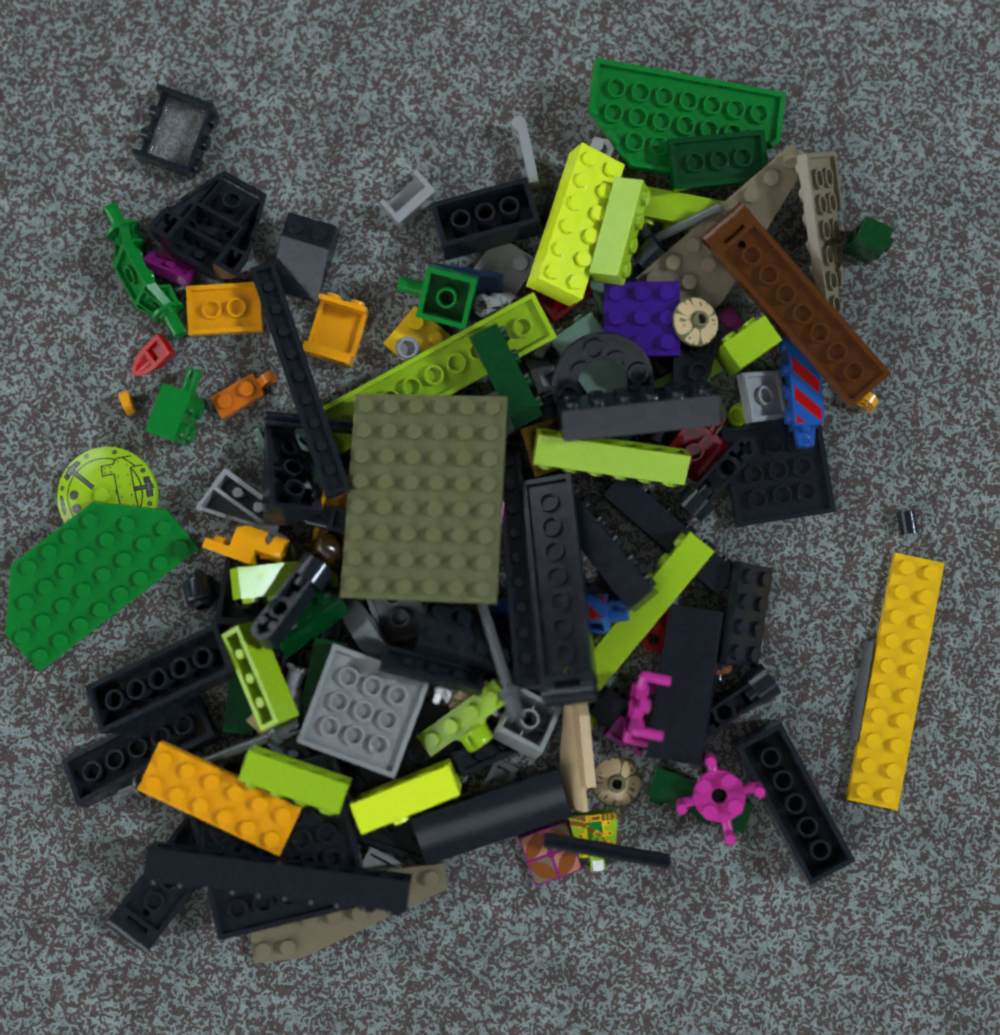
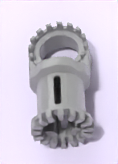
(497, 300)
(294, 681)

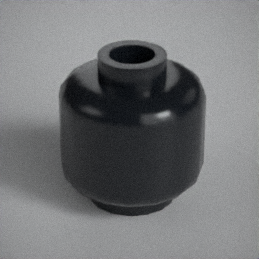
(200, 590)

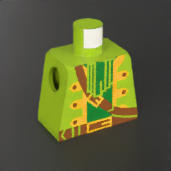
(597, 826)

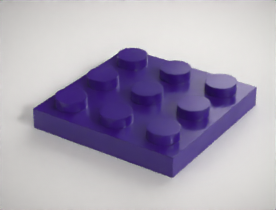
(644, 315)

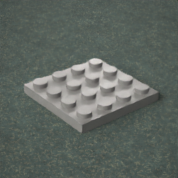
(362, 712)

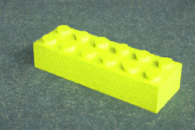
(574, 225)

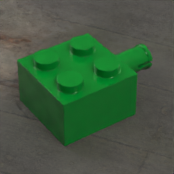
(443, 294)
(177, 410)

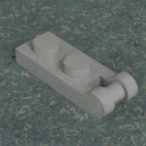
(524, 151)

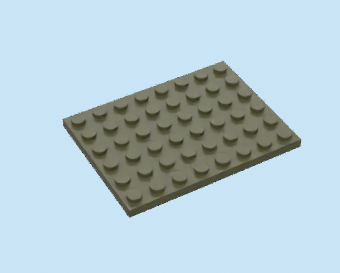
(425, 498)

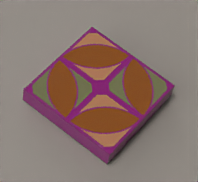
(548, 863)

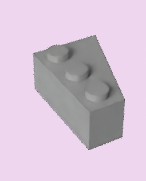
(234, 499)

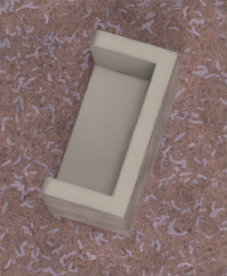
(409, 201)

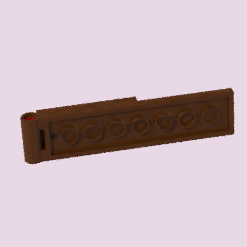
(794, 305)

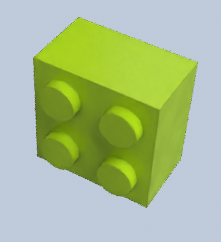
(750, 343)

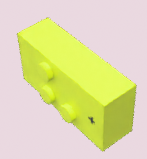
(406, 796)

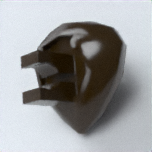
(328, 549)

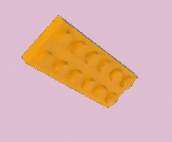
(219, 798)

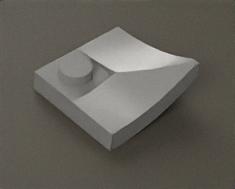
(510, 261)

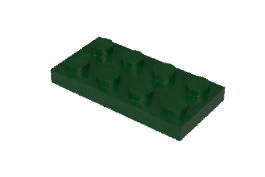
(715, 159)

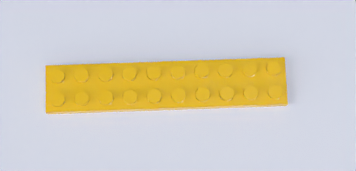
(895, 681)

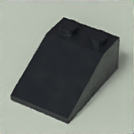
(305, 256)
(233, 611)

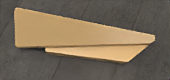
(576, 756)

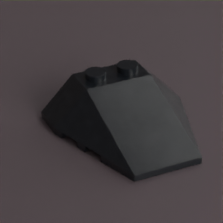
(212, 226)

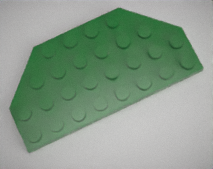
(647, 106)
(89, 574)

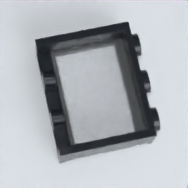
(177, 132)

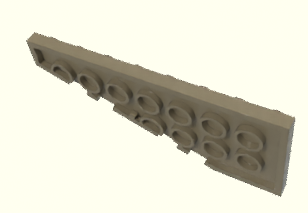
(821, 201)
(692, 261)
(313, 934)

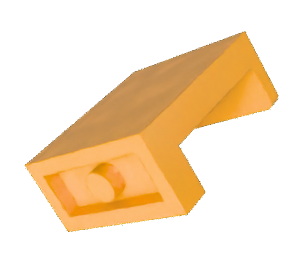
(337, 329)

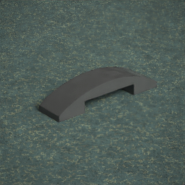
(364, 628)

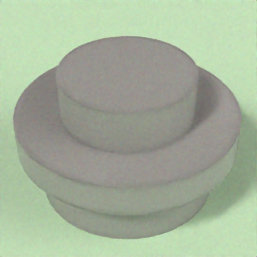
(407, 348)

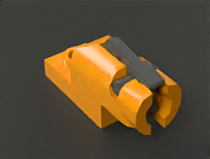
(250, 543)

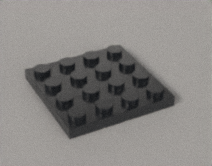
(780, 478)

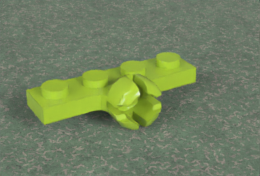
(465, 722)

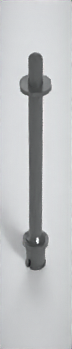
(509, 693)
(275, 735)

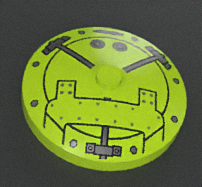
(106, 476)

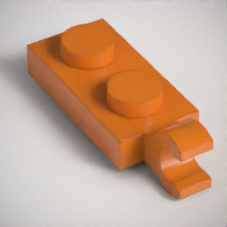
(242, 393)

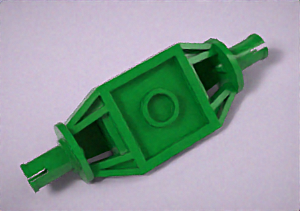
(135, 275)

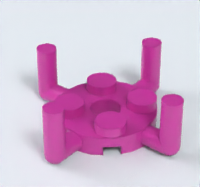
(639, 704)
(724, 810)

